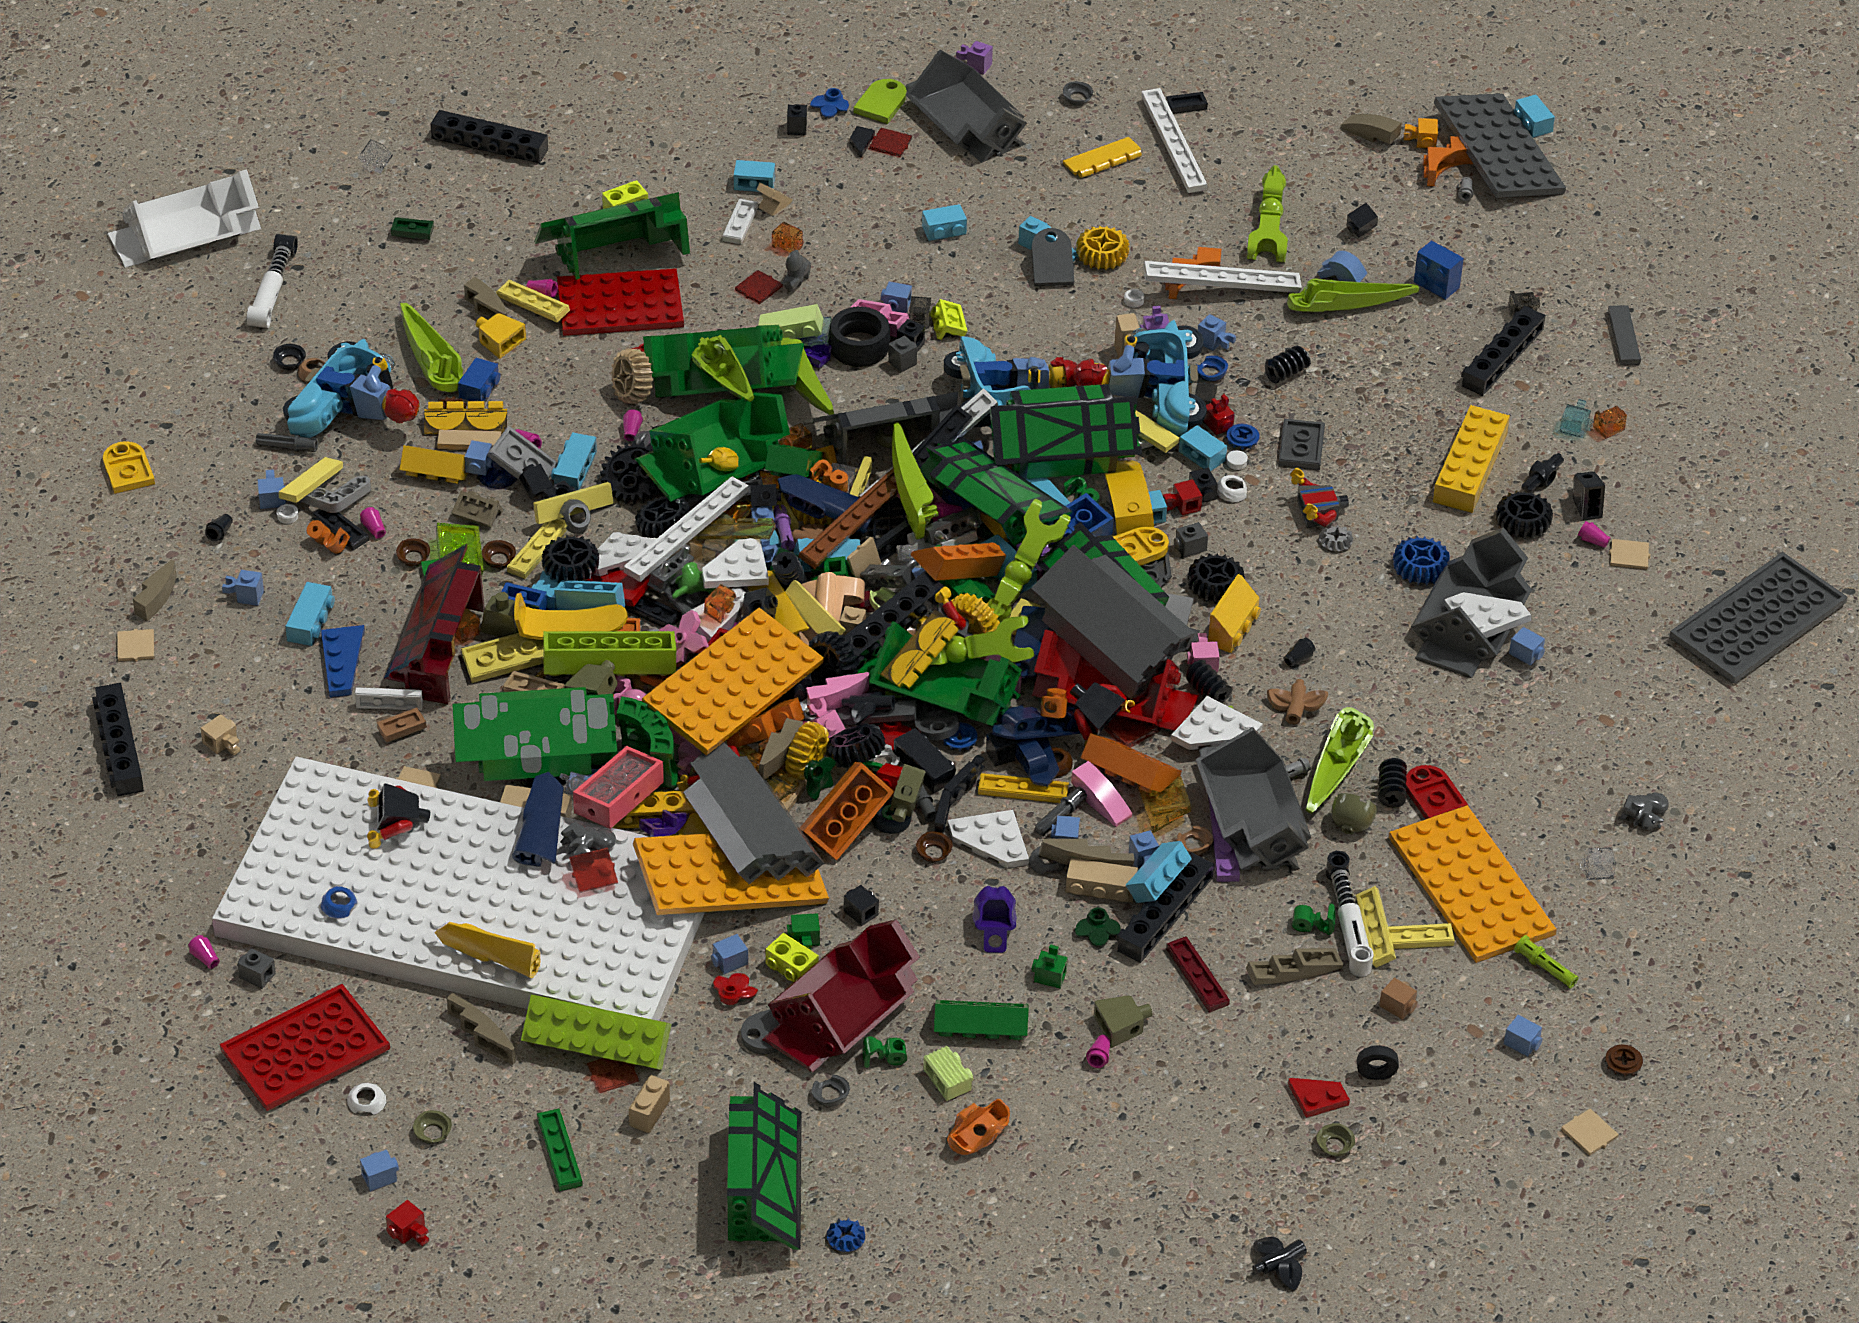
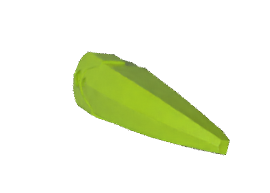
(1333, 295)
(434, 354)
(721, 363)
(808, 383)
(911, 485)
(1345, 744)

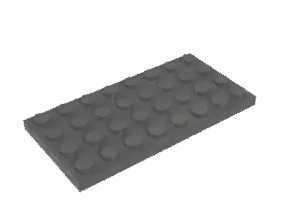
(1499, 145)
(1758, 617)

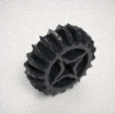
(1524, 514)
(659, 516)
(570, 559)
(1212, 576)
(837, 654)
(856, 745)

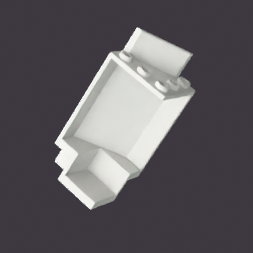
(187, 220)

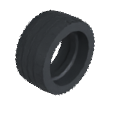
(859, 352)

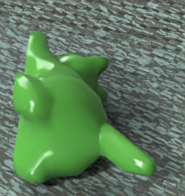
(690, 581)

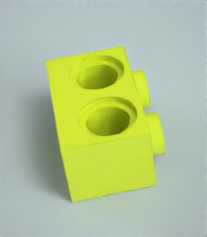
(624, 194)
(789, 957)

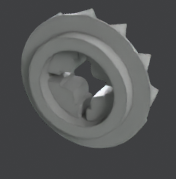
(1328, 541)

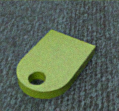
(880, 101)

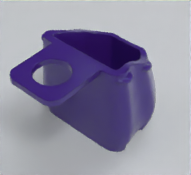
(995, 915)

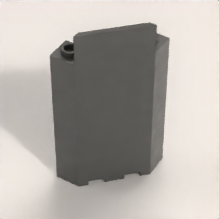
(1111, 620)
(749, 820)

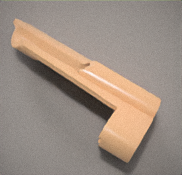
(833, 594)

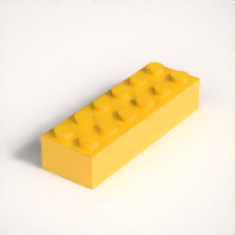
(1471, 459)

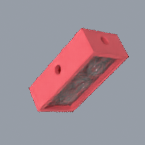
(618, 787)

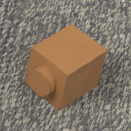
(1398, 998)

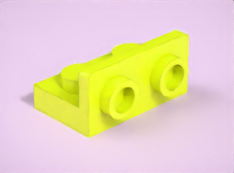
(948, 318)

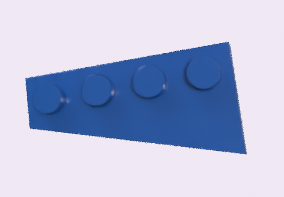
(342, 657)

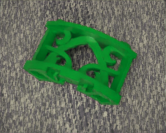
(650, 737)

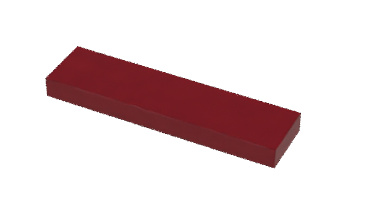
(1197, 974)

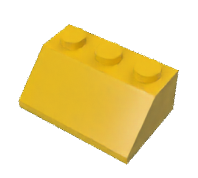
(433, 464)
(1233, 615)

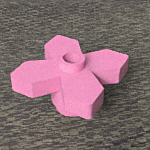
(686, 637)

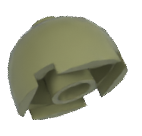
(1352, 814)

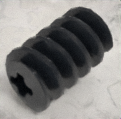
(1286, 364)
(788, 568)
(1208, 682)
(1392, 782)

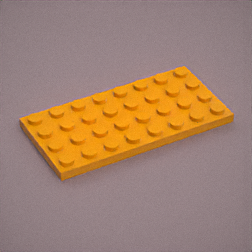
(733, 680)
(697, 876)
(1471, 883)

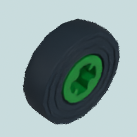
(886, 823)

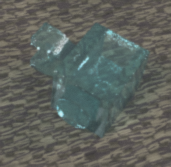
(1576, 419)

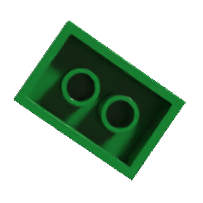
(791, 460)

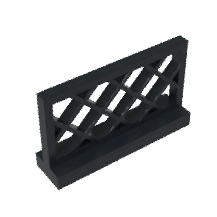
(891, 537)

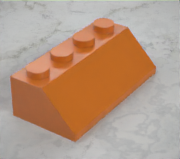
(961, 561)
(1129, 764)
(846, 810)

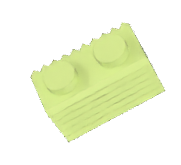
(948, 1073)

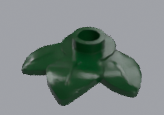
(818, 776)
(1097, 927)

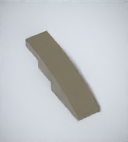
(1064, 849)
(1298, 966)
(485, 1031)

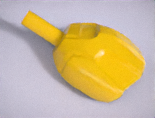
(722, 459)

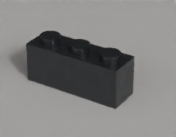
(919, 753)

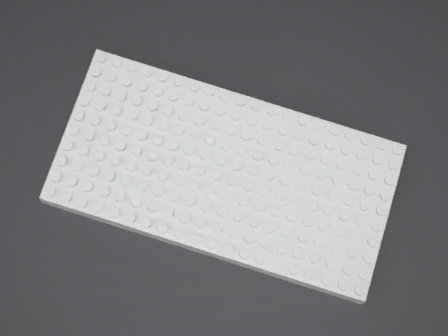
(458, 868)

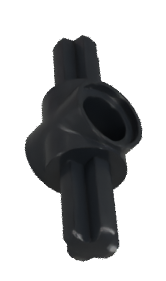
(1542, 473)

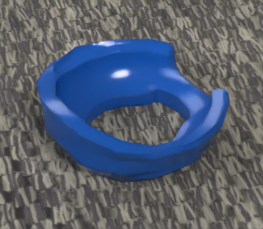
(1213, 362)
(335, 910)

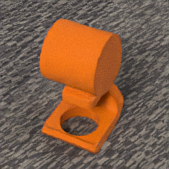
(836, 479)
(324, 536)
(1055, 701)

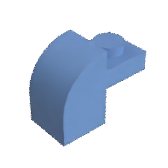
(1344, 266)

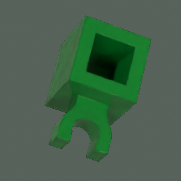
(836, 565)
(805, 929)
(1050, 968)

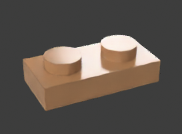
(401, 725)

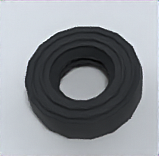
(1377, 1053)

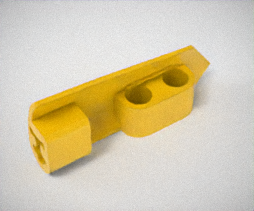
(786, 612)
(487, 946)

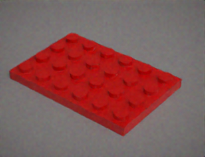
(621, 302)
(304, 1047)

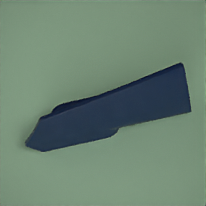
(817, 498)
(1031, 637)
(1028, 723)
(1035, 757)
(540, 822)

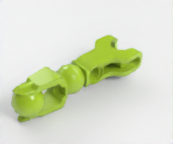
(1268, 235)
(1020, 569)
(986, 644)

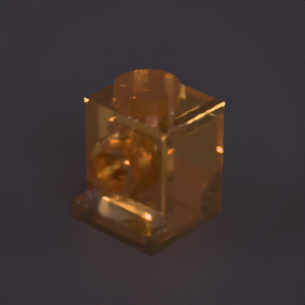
(787, 237)
(1610, 421)
(719, 603)

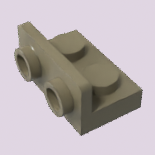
(476, 508)

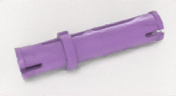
(783, 525)

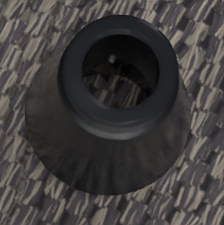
(218, 528)
(1299, 652)

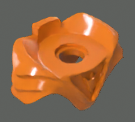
(992, 1118)

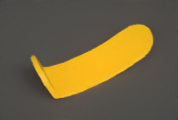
(1129, 497)
(533, 622)

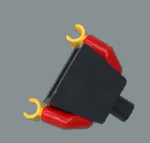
(1097, 707)
(396, 813)

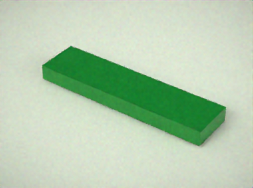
(559, 1149)

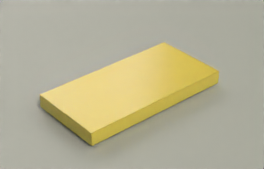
(502, 656)

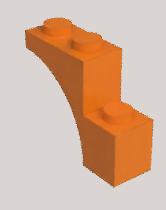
(1441, 159)
(1205, 256)
(767, 722)

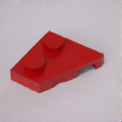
(1318, 1095)

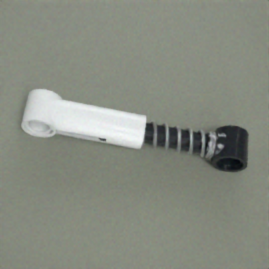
(261, 311)
(1349, 915)

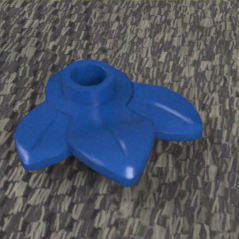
(830, 102)

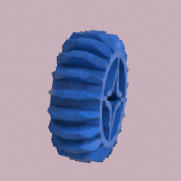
(1420, 560)

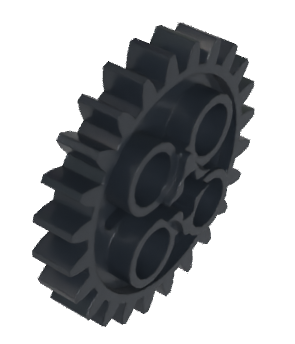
(625, 459)

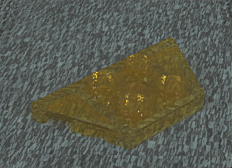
(1165, 806)

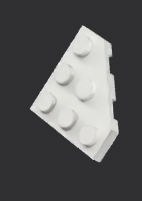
(620, 550)
(737, 566)
(1490, 613)
(1212, 725)
(991, 836)

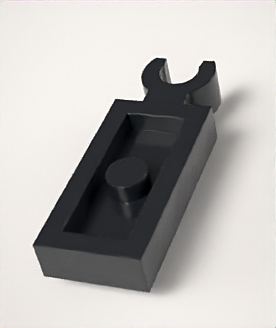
(965, 778)

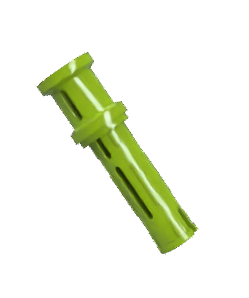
(1538, 956)

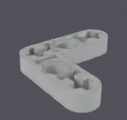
(341, 497)

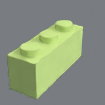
(796, 322)

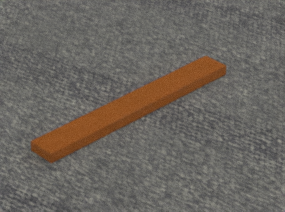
(850, 521)

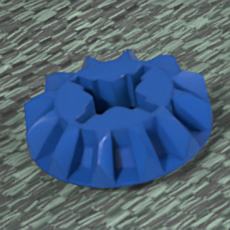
(1246, 431)
(968, 734)
(846, 1243)

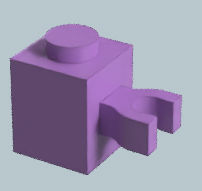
(977, 56)
(1156, 320)

